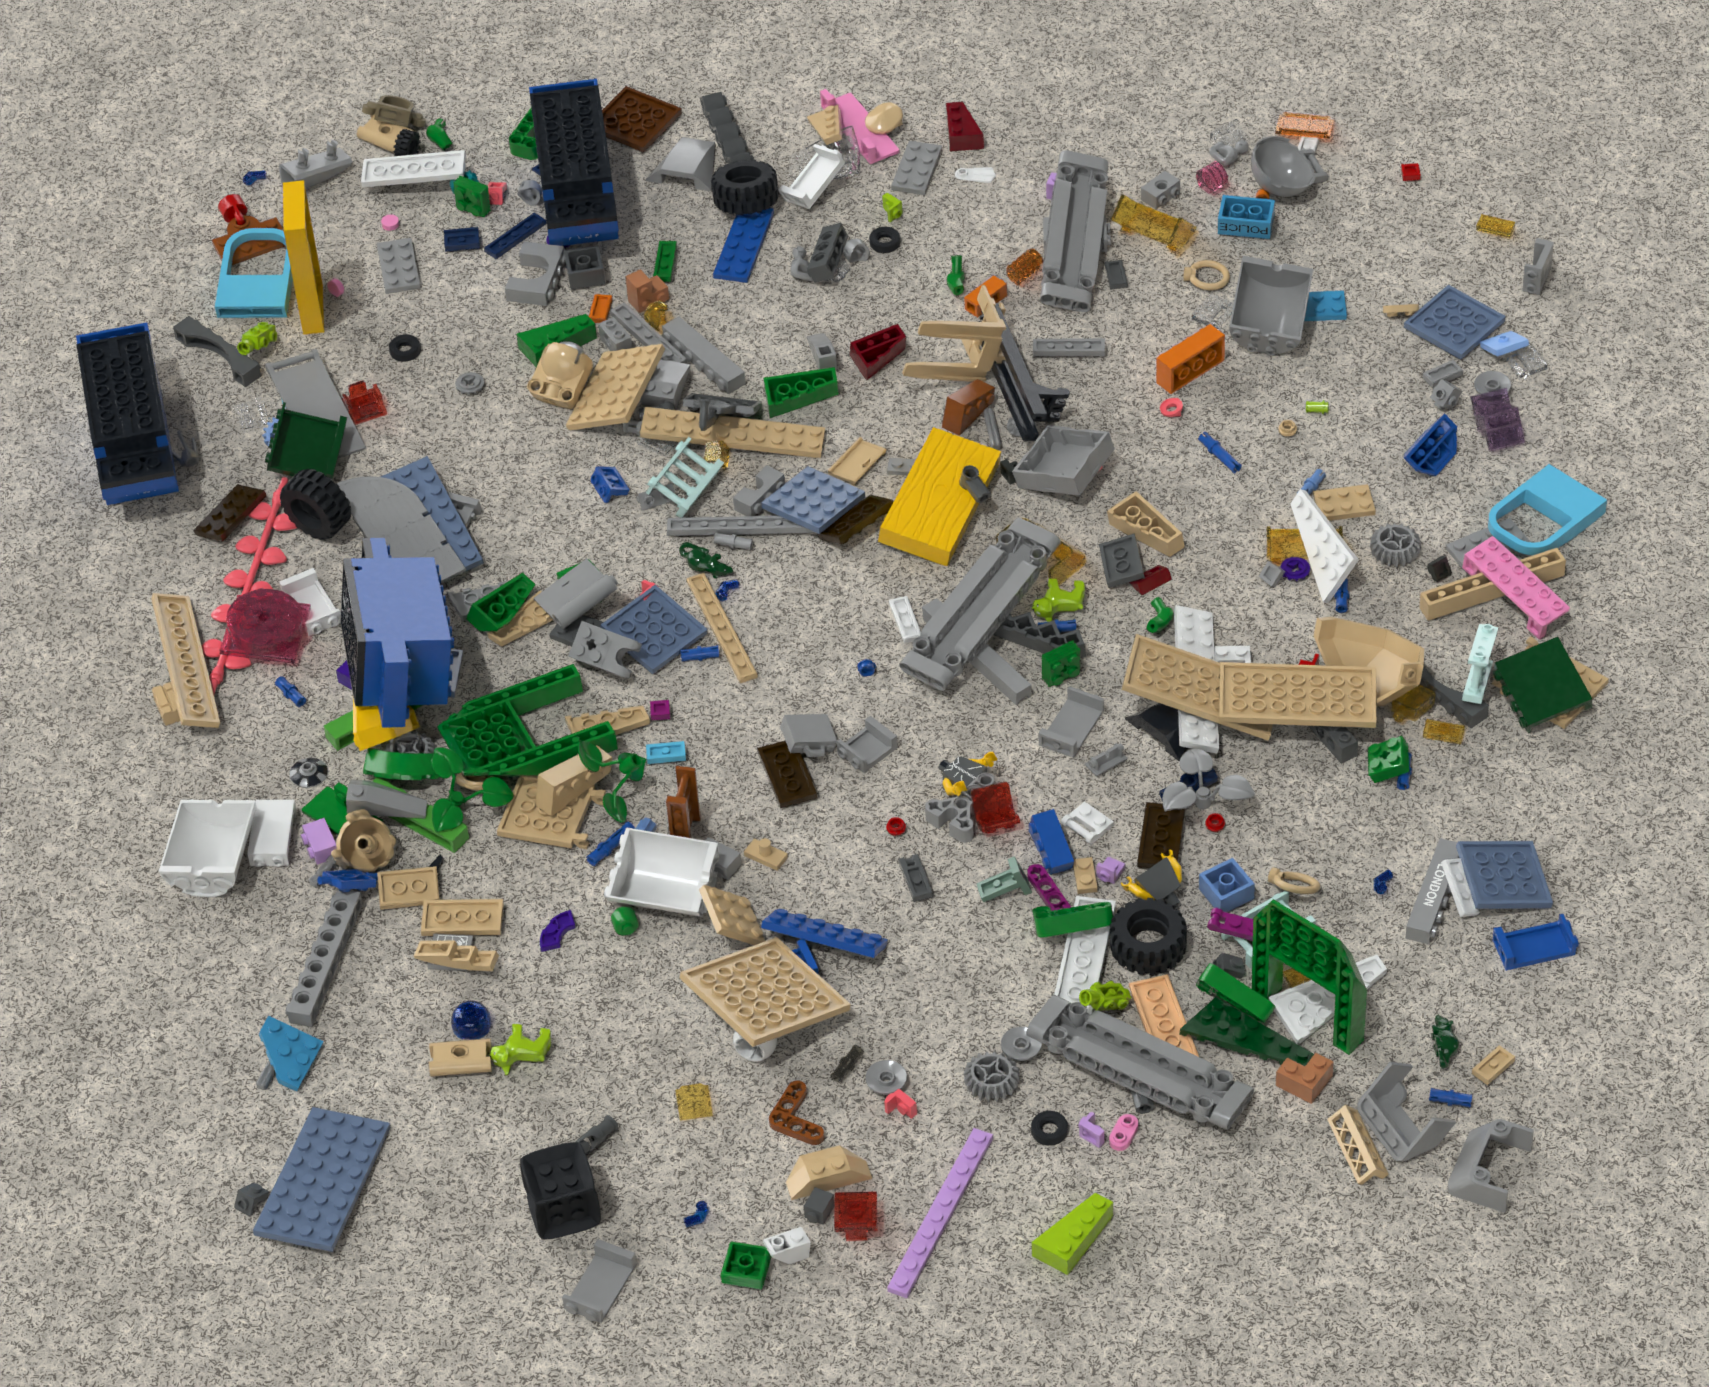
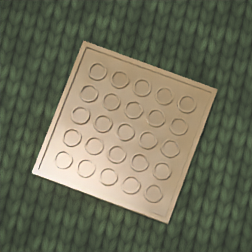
(764, 991)

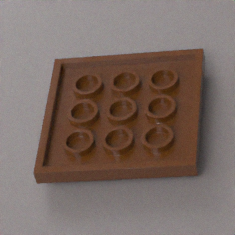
(637, 118)

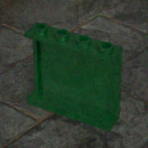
(304, 443)
(1541, 683)

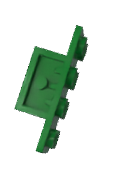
(331, 806)

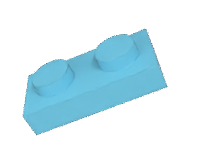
(665, 752)

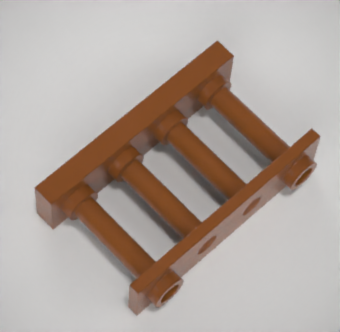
(686, 805)

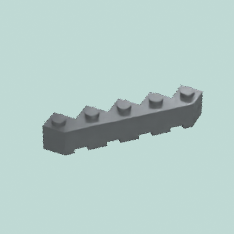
(725, 130)
(1041, 638)

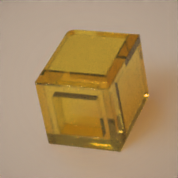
(717, 450)

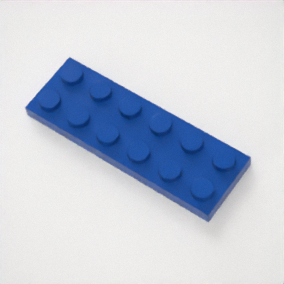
(743, 246)
(824, 933)

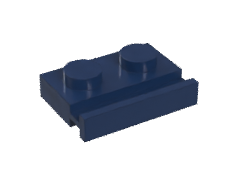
(461, 239)

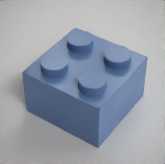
(1226, 886)

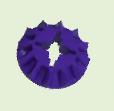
(1291, 563)

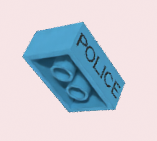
(1246, 216)

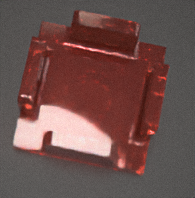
(363, 403)
(855, 1214)

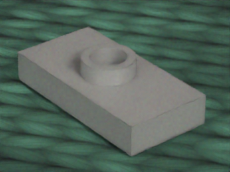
(1445, 371)

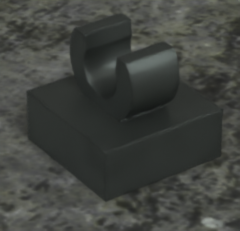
(1006, 470)
(1439, 568)

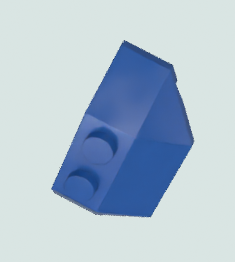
(1434, 447)

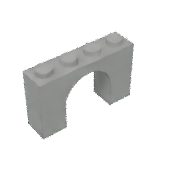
(537, 290)

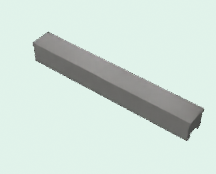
(992, 665)

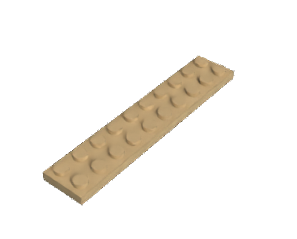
(735, 432)
(185, 660)

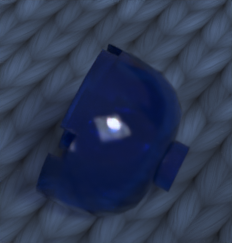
(471, 1020)

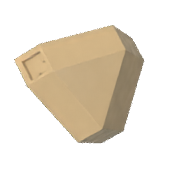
(1356, 644)

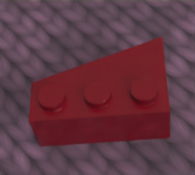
(962, 128)

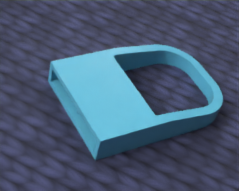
(253, 294)
(1557, 498)

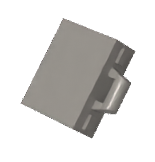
(808, 734)

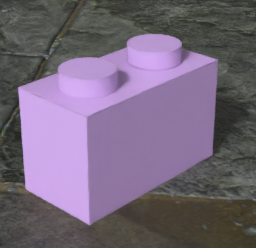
(319, 840)

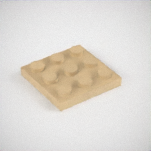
(732, 915)

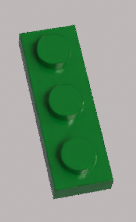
(665, 260)

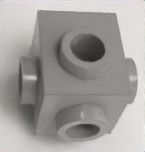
(1445, 395)

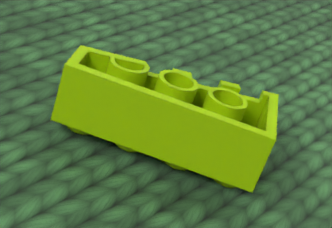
(1073, 1234)

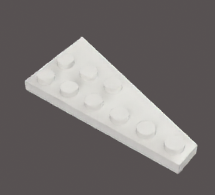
(1326, 549)
(1311, 1006)

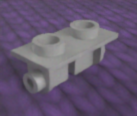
(654, 499)
(1107, 760)

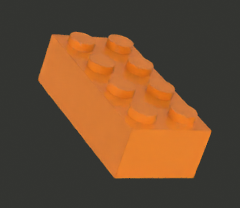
(1190, 358)

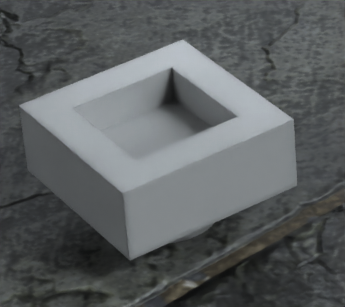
(1271, 573)

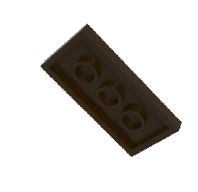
(230, 513)
(856, 519)
(786, 774)
(1159, 834)

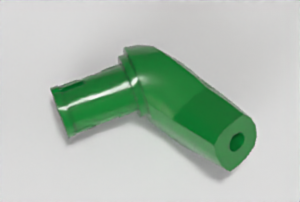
(438, 135)
(956, 276)
(1163, 618)

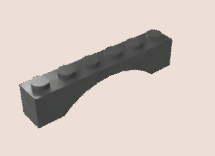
(194, 334)
(1466, 712)

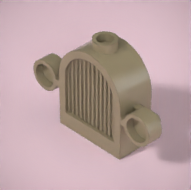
(394, 111)

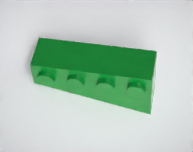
(575, 329)
(799, 389)

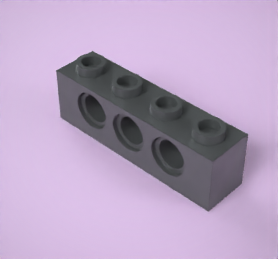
(827, 252)
(1338, 741)

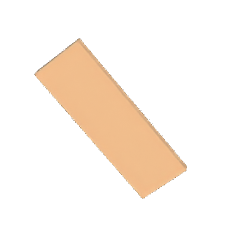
(1161, 1011)

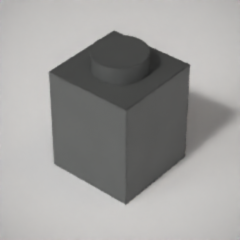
(819, 1206)

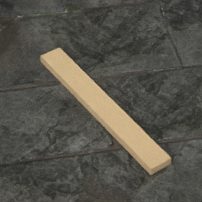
(722, 628)

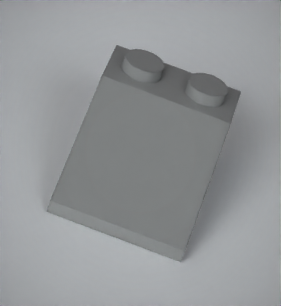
(666, 384)

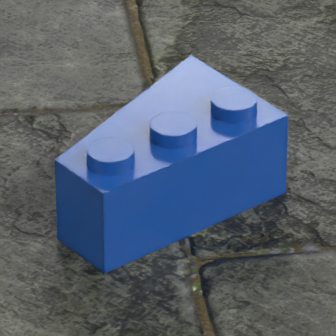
(1050, 842)

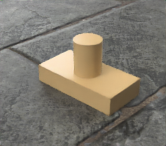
(764, 853)

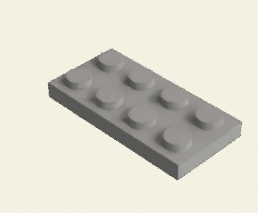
(916, 167)
(398, 265)
(1460, 547)

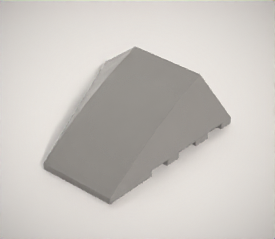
(689, 160)

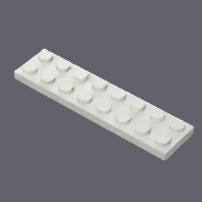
(1082, 958)

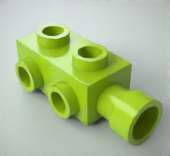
(257, 338)
(1105, 996)

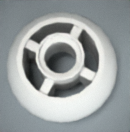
(755, 1053)

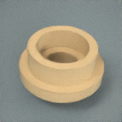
(1287, 428)

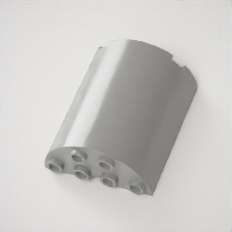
(1270, 305)

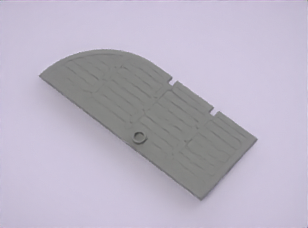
(396, 513)

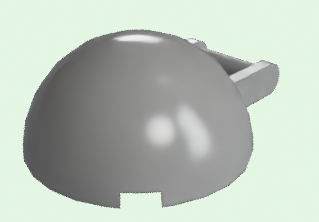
(1283, 168)

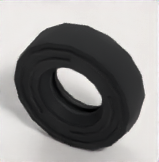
(886, 247)
(404, 356)
(1049, 1138)

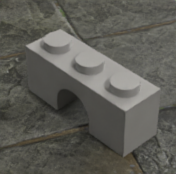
(767, 482)

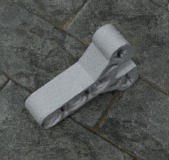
(957, 809)

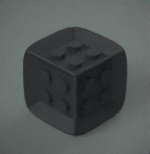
(560, 1190)

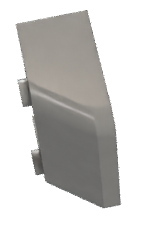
(1384, 1115)
(1472, 1181)

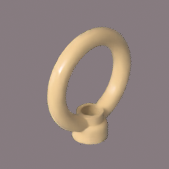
(1190, 275)
(1277, 877)

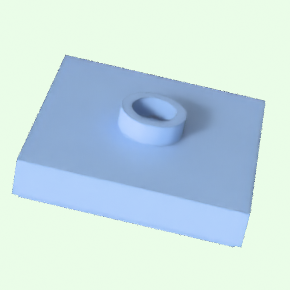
(1504, 343)

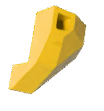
(368, 727)

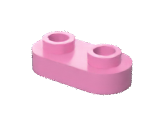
(1125, 1131)

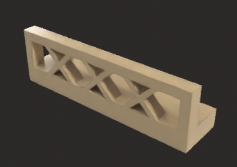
(1367, 1151)

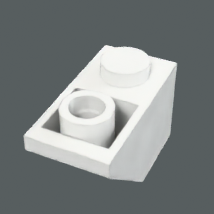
(789, 1246)

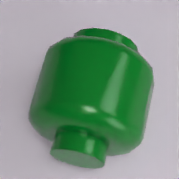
(624, 921)

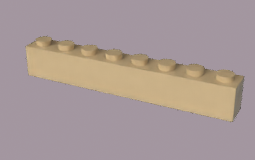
(1479, 589)

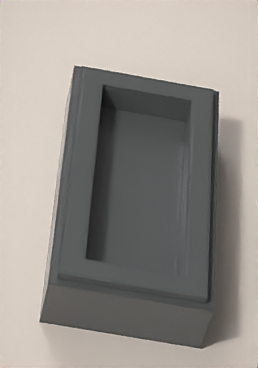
(1116, 274)

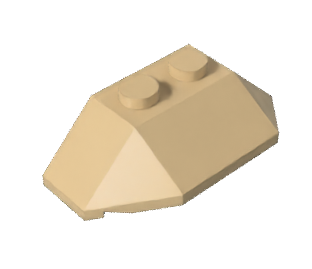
(827, 1171)

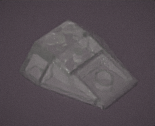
(846, 146)

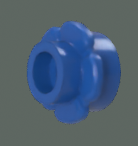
(866, 667)

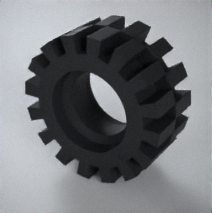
(407, 143)

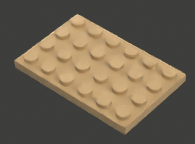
(615, 387)

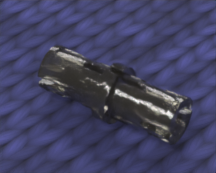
(854, 1054)

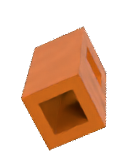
(996, 288)

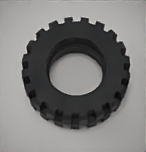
(745, 187)
(315, 504)
(1148, 956)

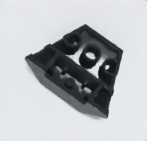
(1162, 724)

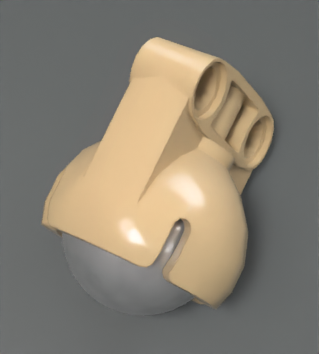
(561, 374)

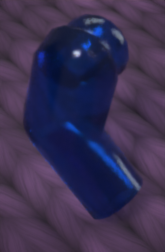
(252, 176)
(721, 592)
(1379, 882)
(699, 1215)

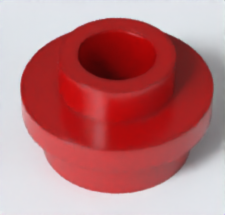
(1215, 818)
(896, 822)

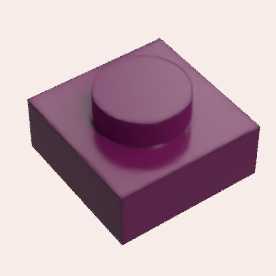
(660, 710)

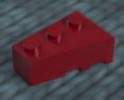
(877, 350)

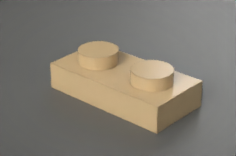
(1085, 875)
(1493, 1065)

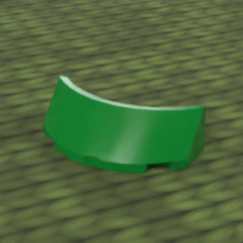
(398, 765)

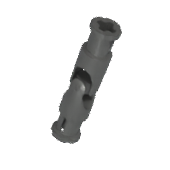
(598, 1134)

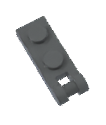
(915, 878)

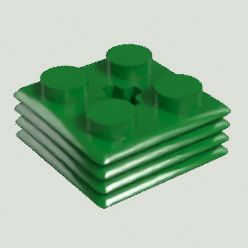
(471, 196)
(1061, 664)
(1388, 759)
(735, 1269)

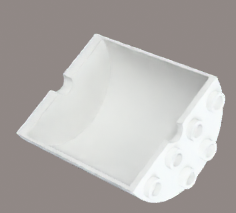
(207, 845)
(662, 872)

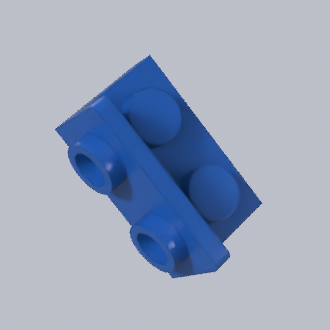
(608, 482)

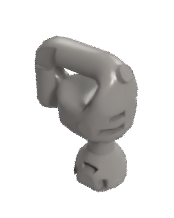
(1228, 154)
(799, 265)

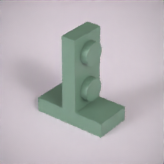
(1004, 882)

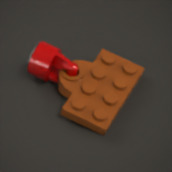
(234, 212)

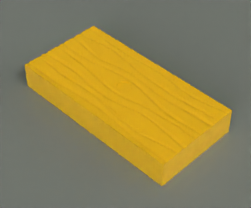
(303, 257)
(931, 505)

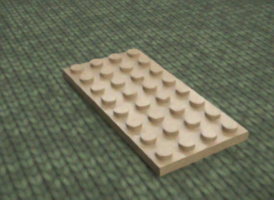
(1180, 681)
(1297, 694)

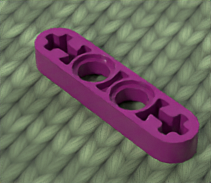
(1046, 895)

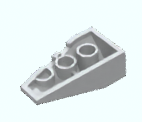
(383, 800)

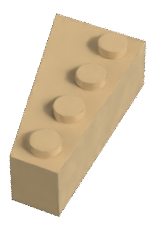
(566, 782)

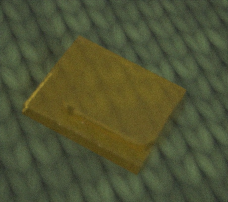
(693, 1101)

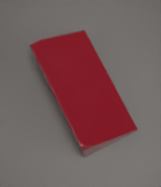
(1153, 578)

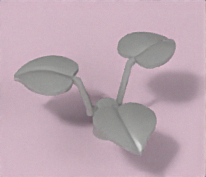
(1198, 761)

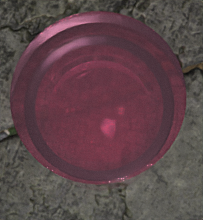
(1212, 177)

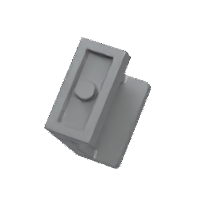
(1536, 274)
(868, 745)

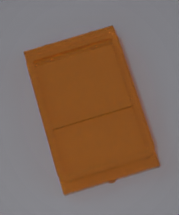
(1304, 125)

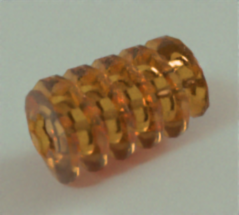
(1024, 266)

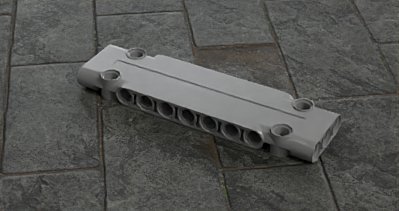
(1074, 231)
(979, 604)
(1140, 1062)

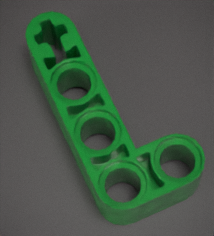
(522, 140)
(1072, 919)
(1235, 993)

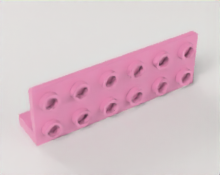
(871, 145)
(1516, 583)

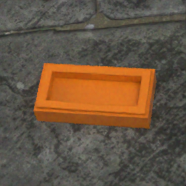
(600, 308)

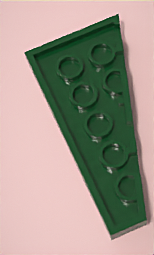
(1242, 1034)

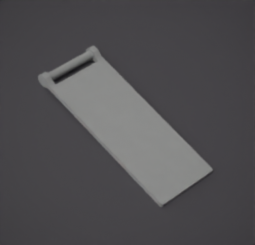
(311, 391)

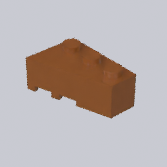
(966, 406)

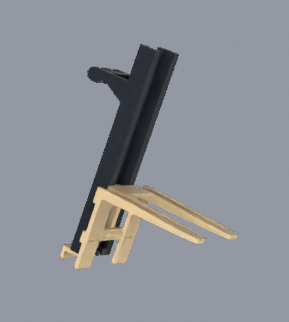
(999, 354)

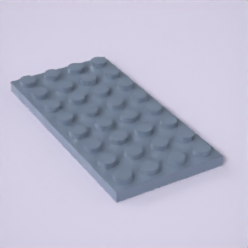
(426, 484)
(322, 1179)

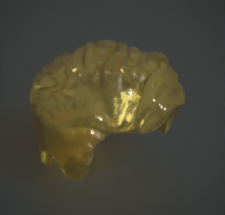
(655, 314)

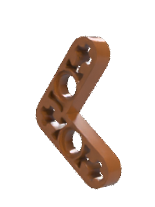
(790, 1120)

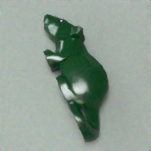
(700, 560)
(1445, 1041)

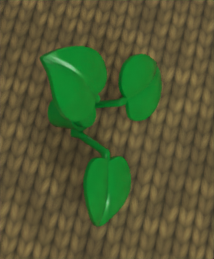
(629, 764)
(446, 812)

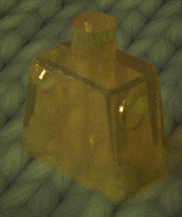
(1413, 704)

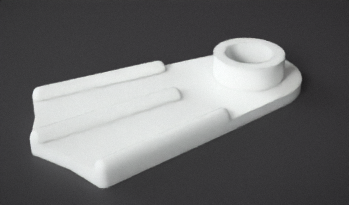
(982, 174)

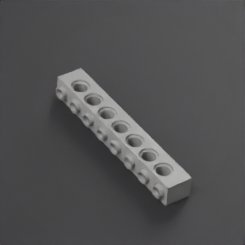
(324, 958)

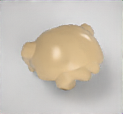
(363, 843)

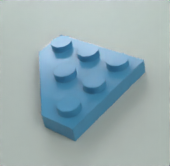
(289, 1051)

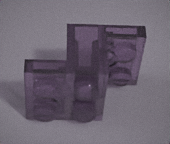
(1497, 419)

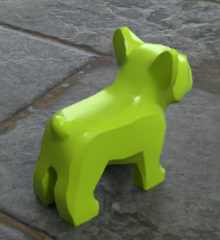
(1059, 600)
(521, 1048)

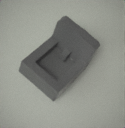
(1230, 964)
(250, 1196)

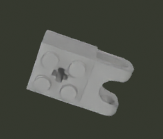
(608, 651)

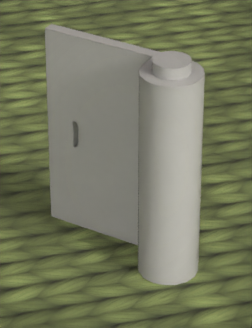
(575, 593)

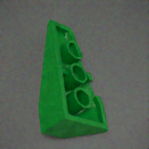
(500, 605)

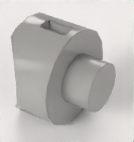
(530, 192)
(856, 250)

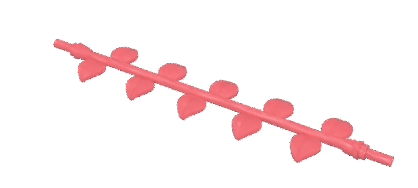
(240, 579)

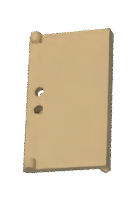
(856, 461)

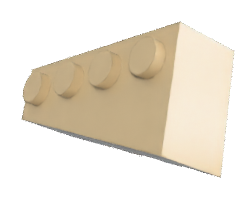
(1150, 527)

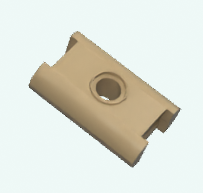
(380, 133)
(460, 1057)

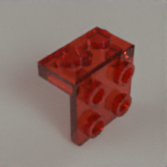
(994, 807)

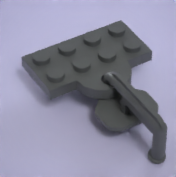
(712, 406)

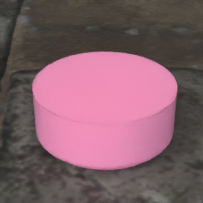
(390, 222)
(335, 287)

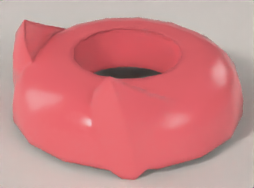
(1171, 402)

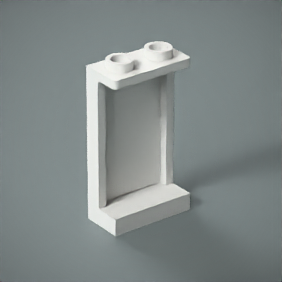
(814, 177)
(307, 589)
(271, 833)

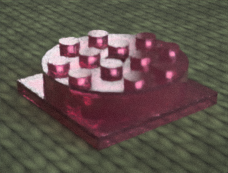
(265, 626)

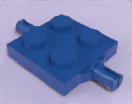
(349, 879)

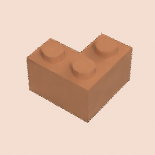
(644, 291)
(1306, 1080)

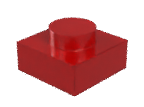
(1410, 172)

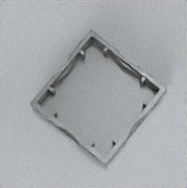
(1063, 460)

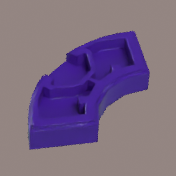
(555, 930)

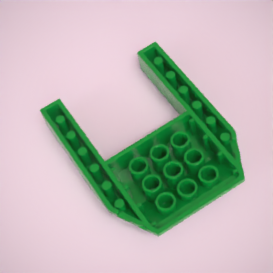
(497, 744)
(1290, 939)

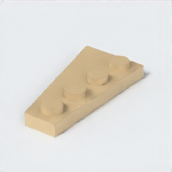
(827, 124)
(527, 619)
(621, 721)

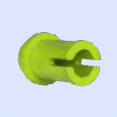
(1322, 407)

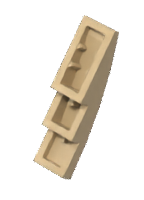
(454, 956)

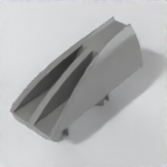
(317, 167)

